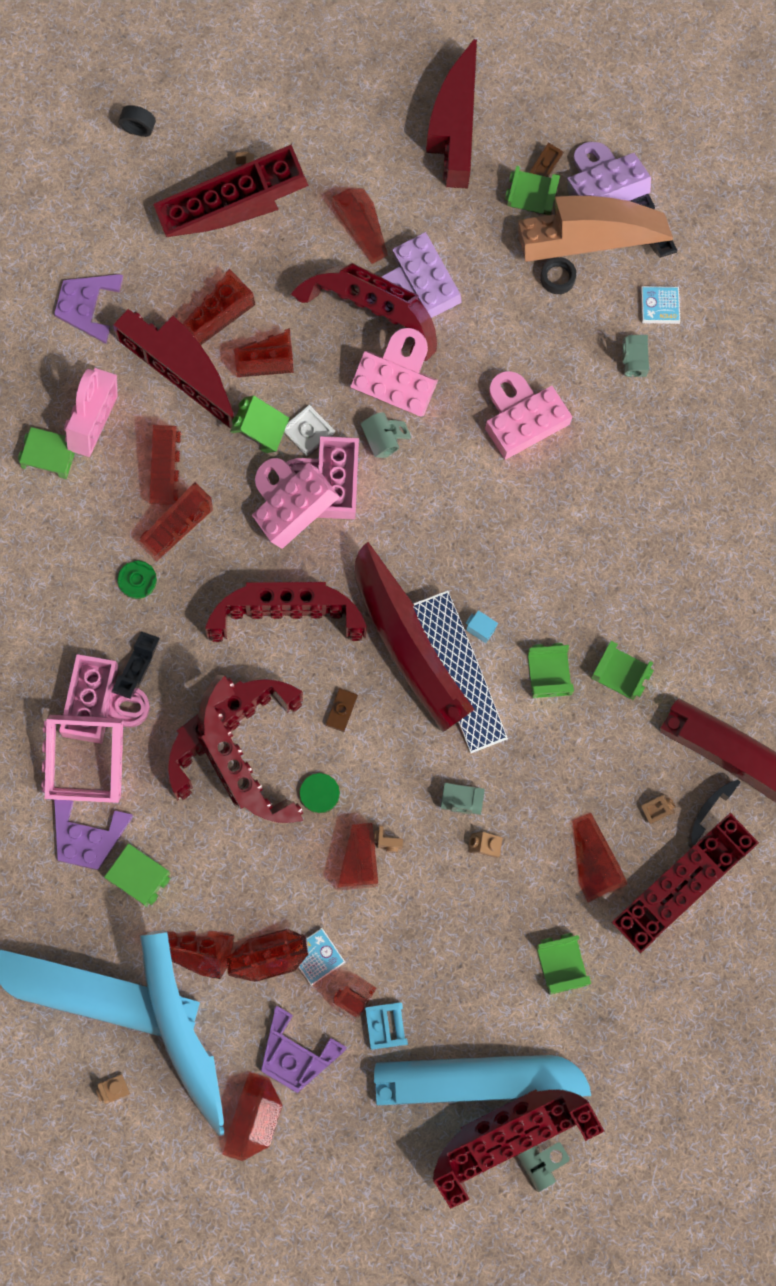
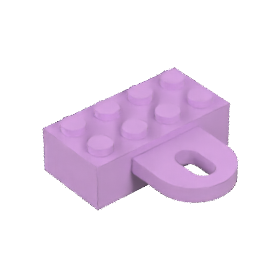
(608, 177)
(424, 275)

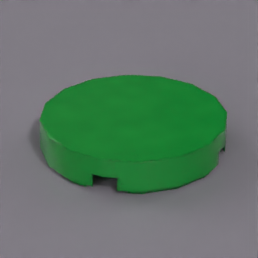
(142, 577)
(319, 793)

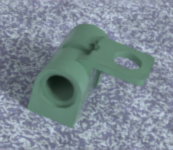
(635, 355)
(384, 434)
(462, 799)
(539, 1165)

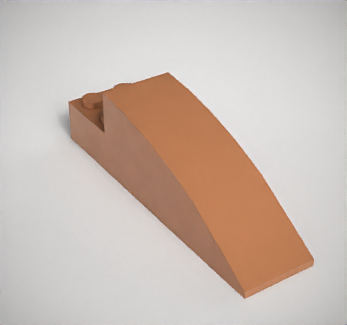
(590, 225)

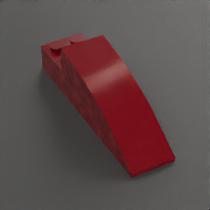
(452, 120)
(233, 196)
(177, 358)

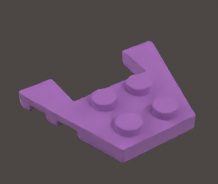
(78, 302)
(85, 844)
(289, 1061)

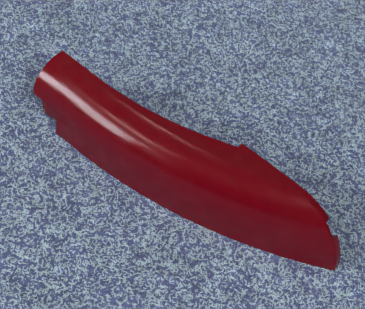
(407, 641)
(723, 746)

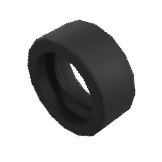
(137, 121)
(556, 288)

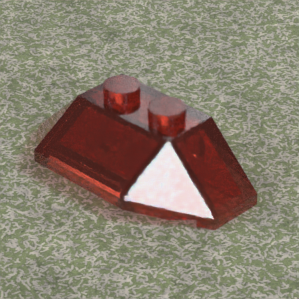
(268, 956)
(253, 1119)

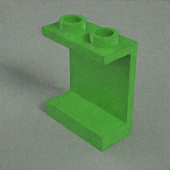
(532, 191)
(260, 423)
(46, 452)
(549, 671)
(622, 672)
(138, 875)
(562, 964)

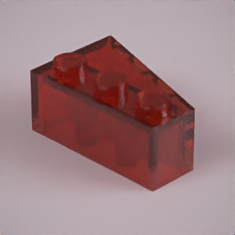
(265, 357)
(359, 863)
(353, 998)

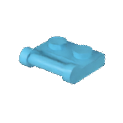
(379, 1027)

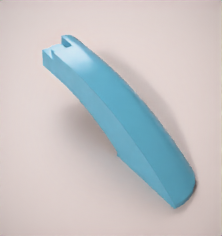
(82, 992)
(185, 1050)
(474, 1079)

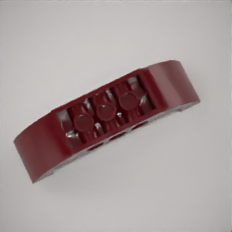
(375, 294)
(319, 598)
(246, 698)
(210, 734)
(684, 882)
(508, 1133)

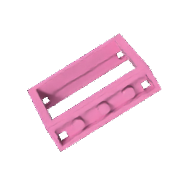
(48, 765)

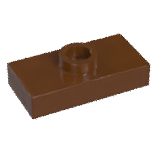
(547, 161)
(341, 710)

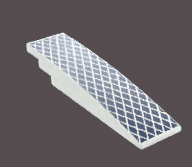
(453, 648)

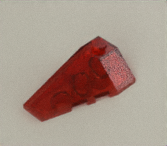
(361, 220)
(596, 863)
(202, 953)

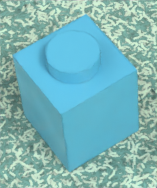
(481, 626)

